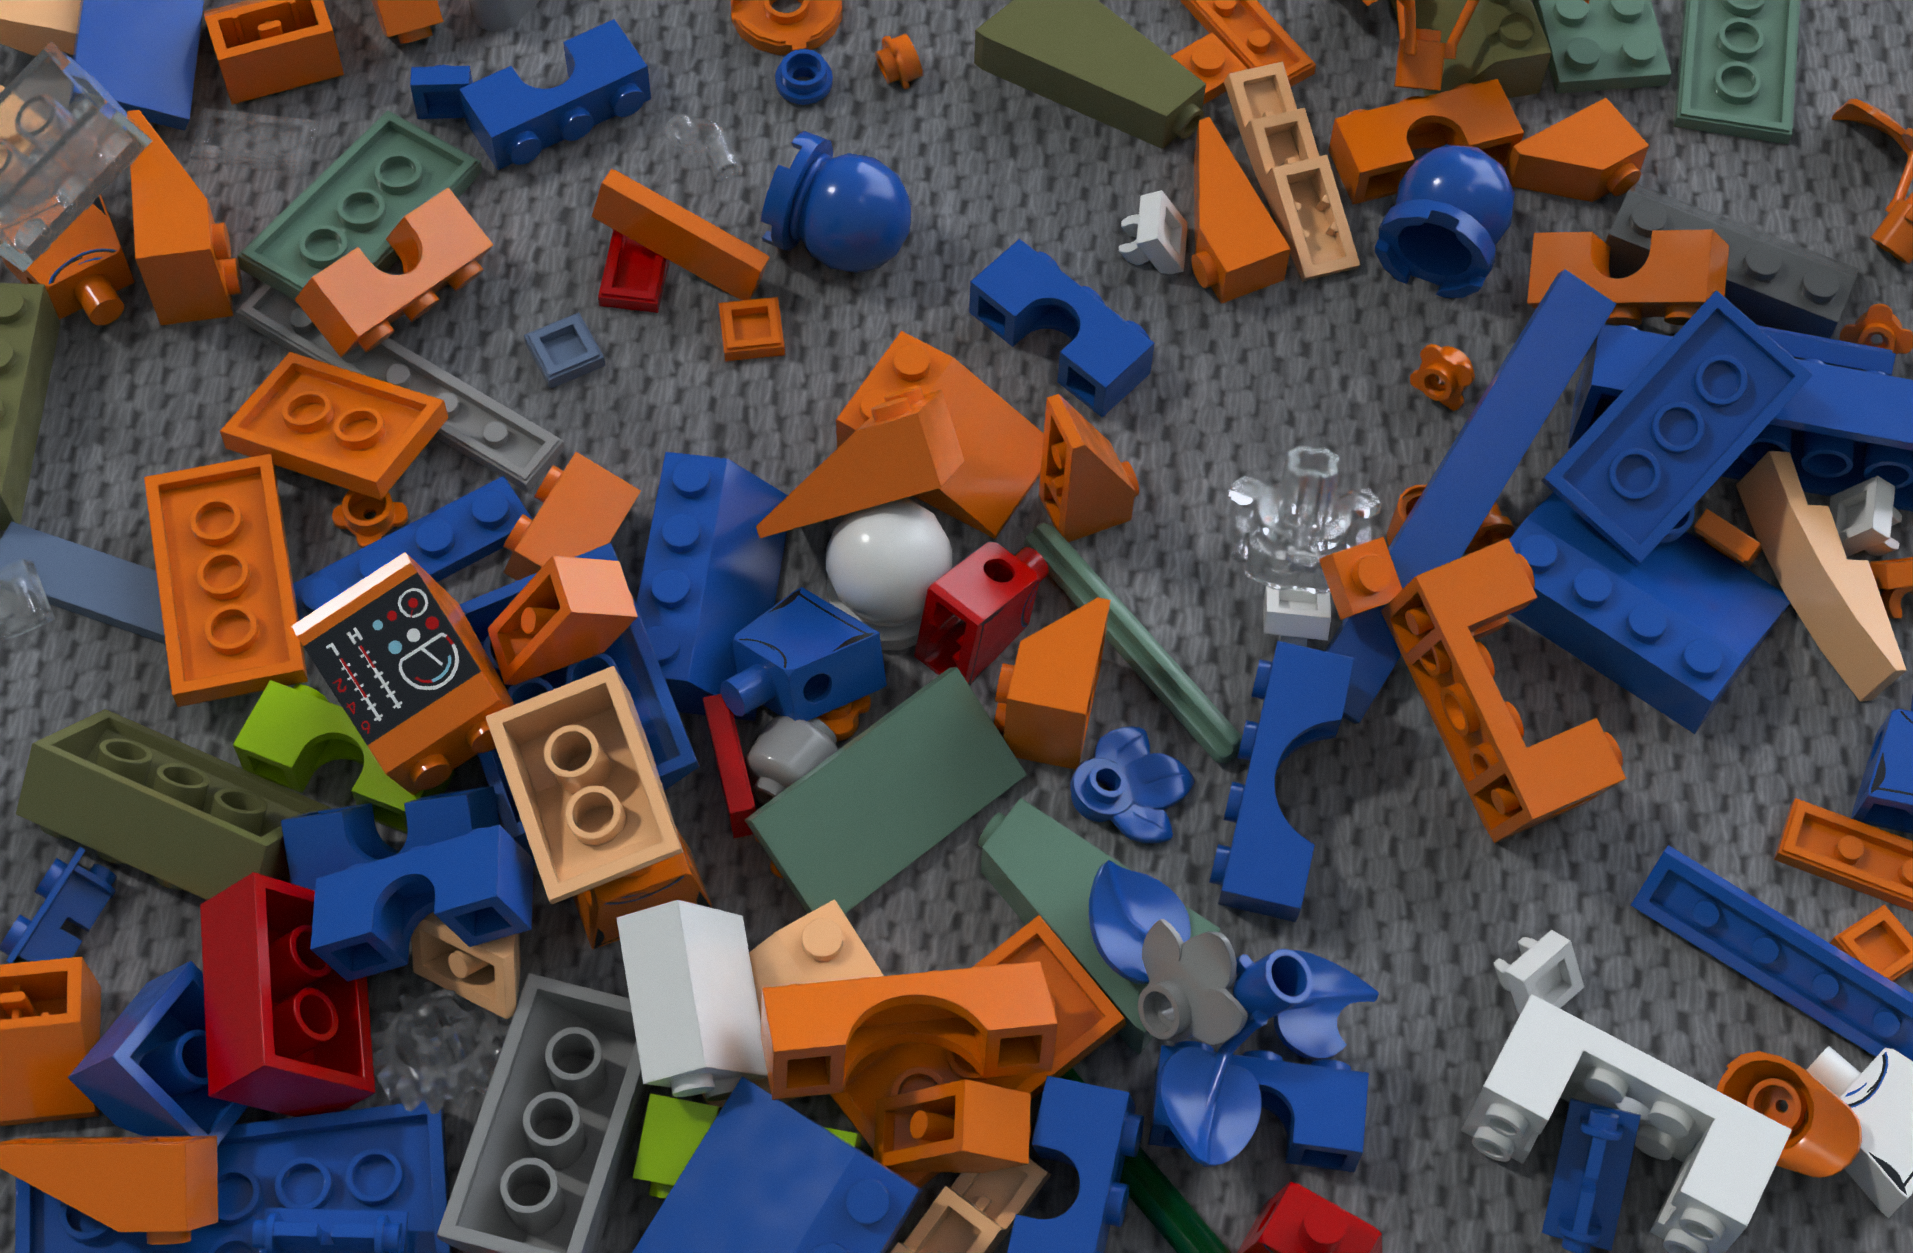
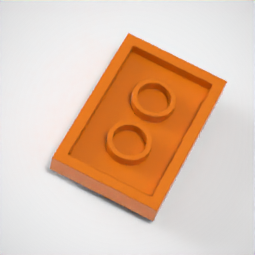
(335, 425)

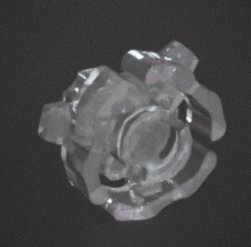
(1300, 521)

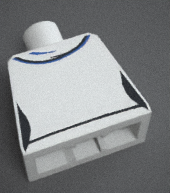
(1884, 1107)

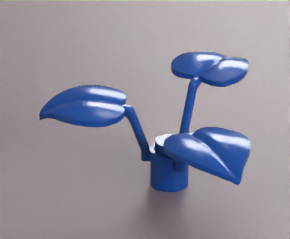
(1202, 1097)

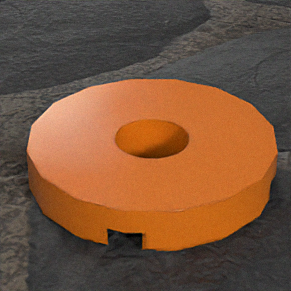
(785, 32)

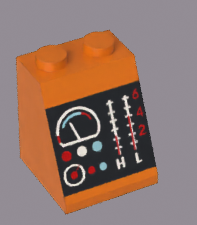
(407, 672)

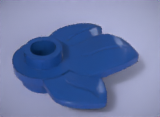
(1140, 785)

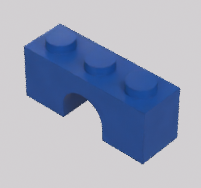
(522, 120)
(1031, 293)
(347, 836)
(470, 882)
(1316, 1103)
(1093, 1134)

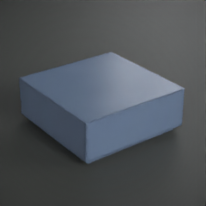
(564, 350)

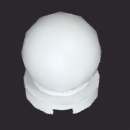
(883, 567)

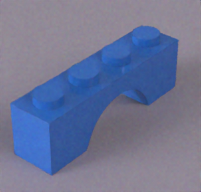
(1301, 705)

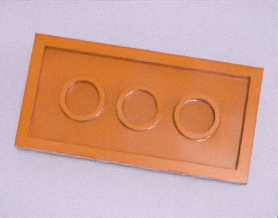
(224, 580)
(1083, 1019)

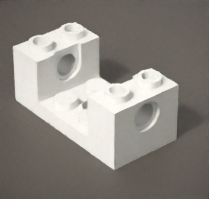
(1722, 1143)

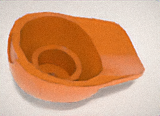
(1823, 1126)

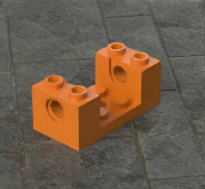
(1436, 633)

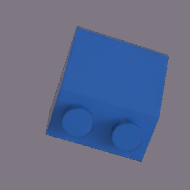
(153, 1063)

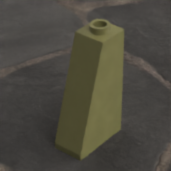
(1093, 65)

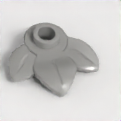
(1189, 986)

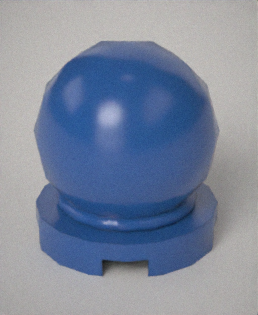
(842, 208)
(1447, 220)

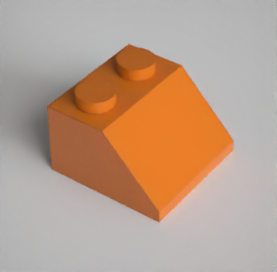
(1052, 687)

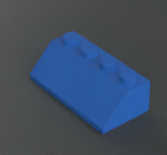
(706, 571)

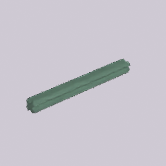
(1138, 647)

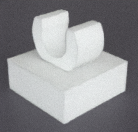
(1159, 234)
(1866, 517)
(1296, 615)
(1543, 969)

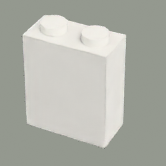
(692, 998)

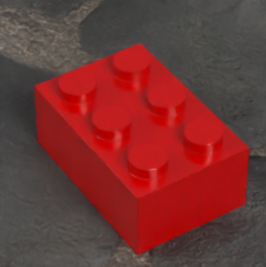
(276, 1015)

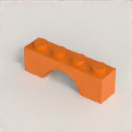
(987, 1015)

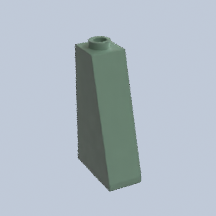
(1050, 874)

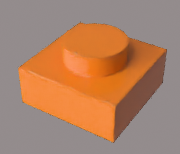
(1210, 62)
(1361, 577)

